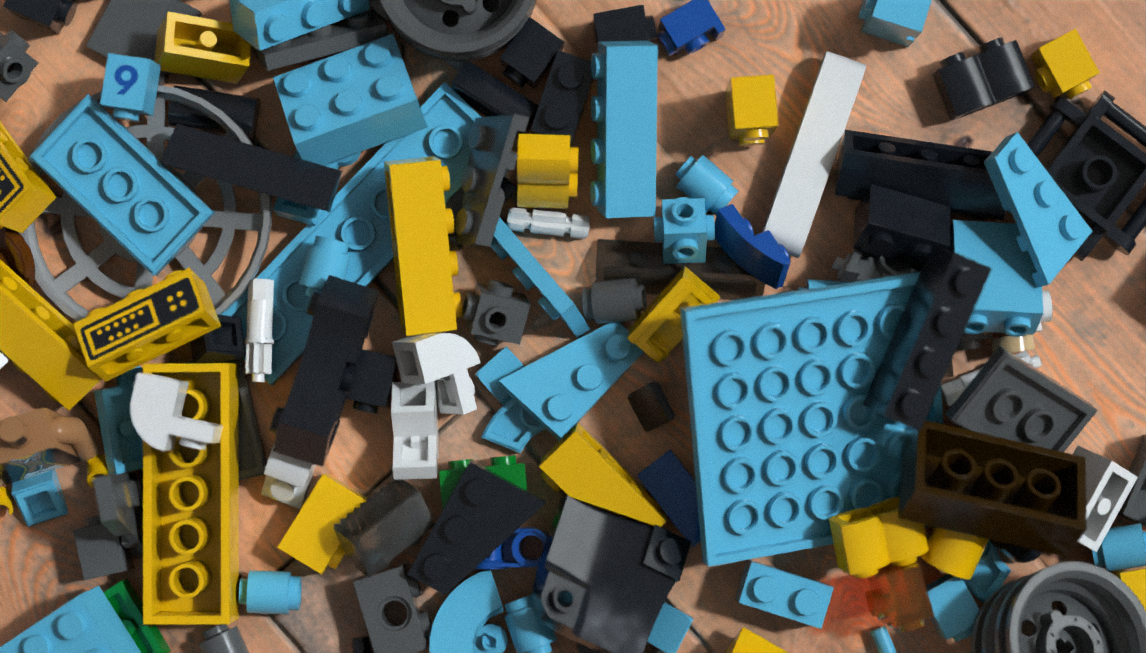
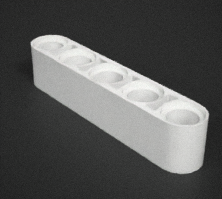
(813, 151)

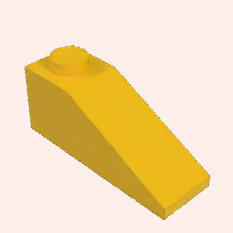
(594, 476)

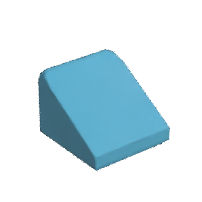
(497, 368)
(39, 498)
(669, 629)

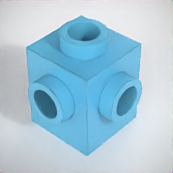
(684, 230)

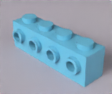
(625, 128)

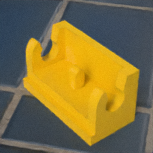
(661, 325)

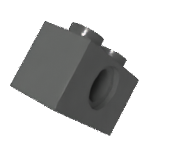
(374, 595)

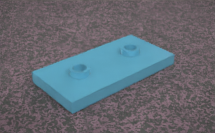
(122, 185)

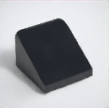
(220, 344)
(651, 406)

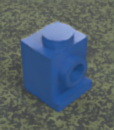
(689, 28)

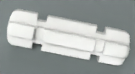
(548, 223)

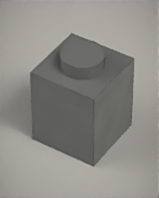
(100, 550)

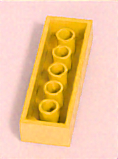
(194, 507)

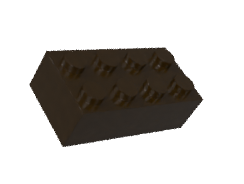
(993, 488)

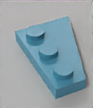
(1045, 216)
(531, 274)
(573, 378)

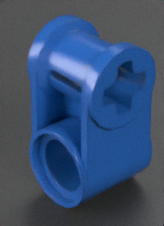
(510, 553)

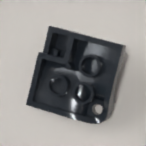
(605, 577)

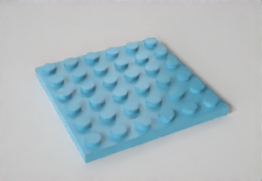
(784, 415)

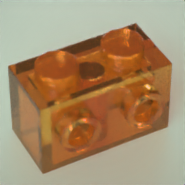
(899, 597)

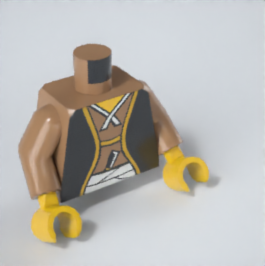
(41, 443)

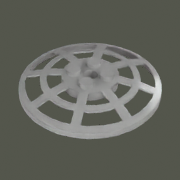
(228, 220)

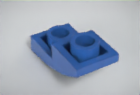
(756, 254)
(675, 493)

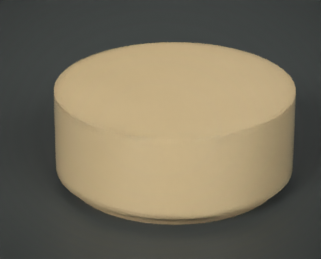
(1013, 344)

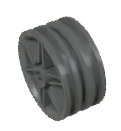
(473, 38)
(1092, 614)

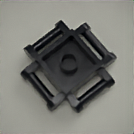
(1098, 168)

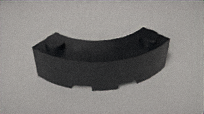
(326, 371)

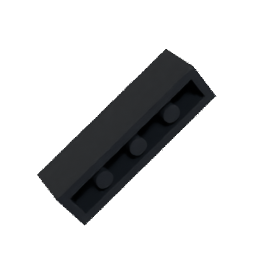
(920, 169)
(927, 337)

